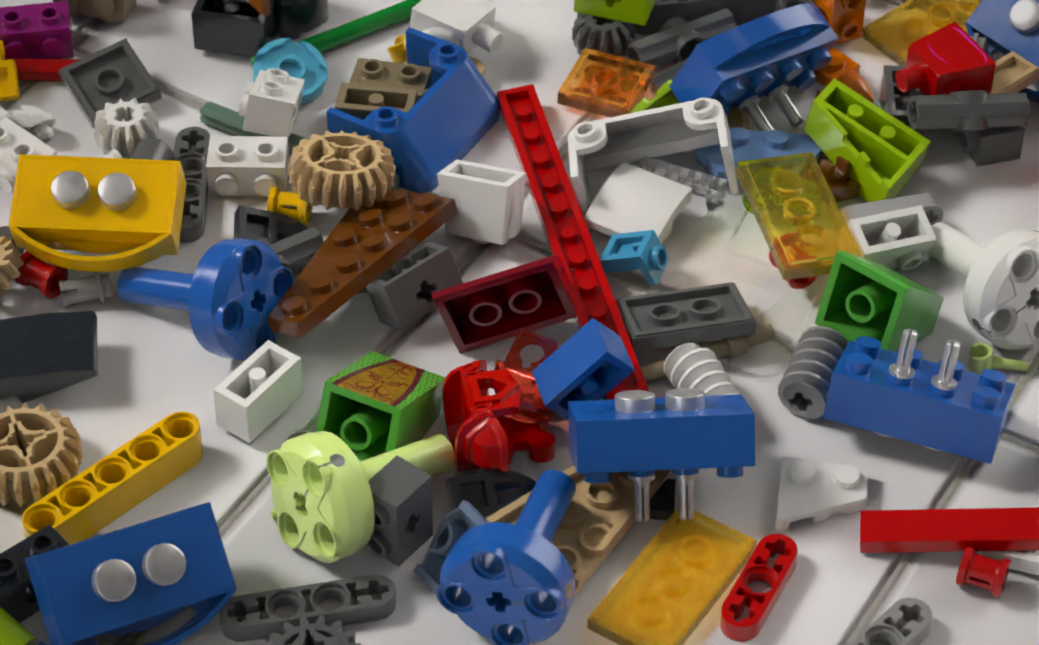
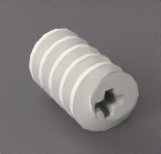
(698, 369)

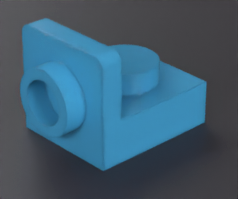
(634, 252)

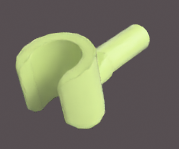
(983, 359)

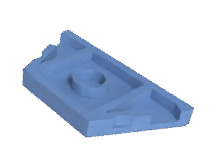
(755, 145)

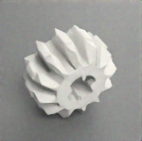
(124, 125)

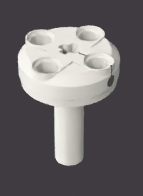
(999, 283)

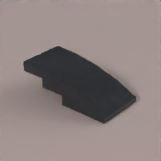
(47, 353)

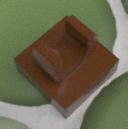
(838, 179)

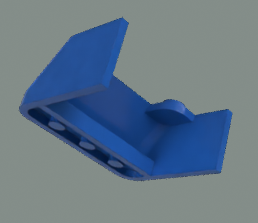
(443, 121)

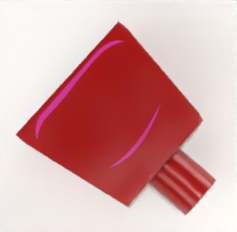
(946, 63)

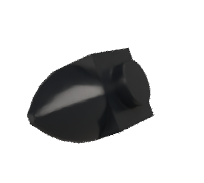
(263, 224)
(488, 490)

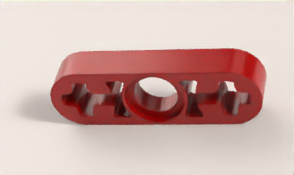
(759, 604)

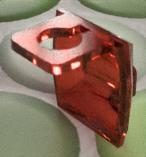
(532, 405)

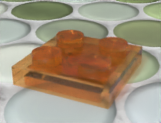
(605, 84)

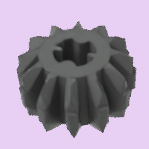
(602, 34)

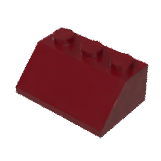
(507, 303)

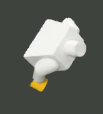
(455, 21)

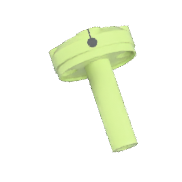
(326, 493)

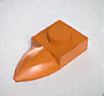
(846, 72)

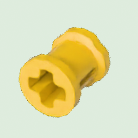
(278, 199)

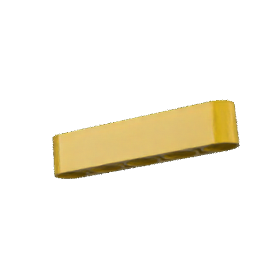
(119, 480)

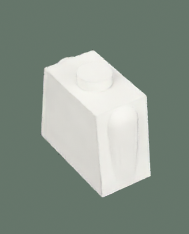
(486, 201)

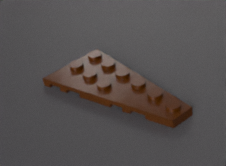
(356, 254)

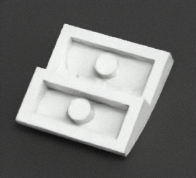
(637, 202)

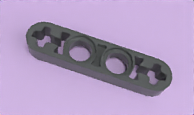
(196, 182)
(307, 601)

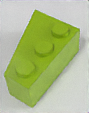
(877, 144)

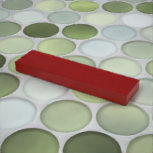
(949, 530)

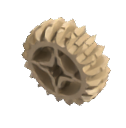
(341, 170)
(36, 453)

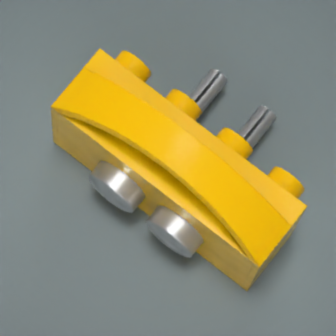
(97, 209)

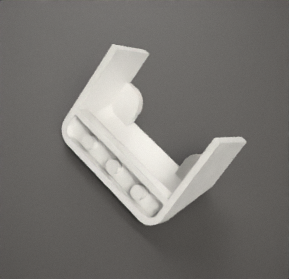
(648, 134)

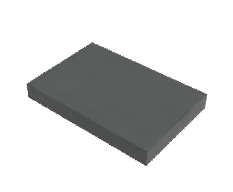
(685, 316)

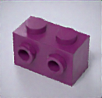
(37, 31)

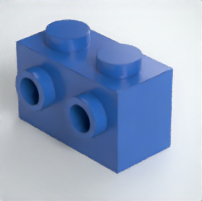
(583, 368)

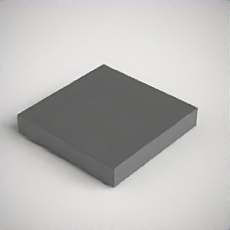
(107, 78)

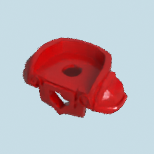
(478, 421)

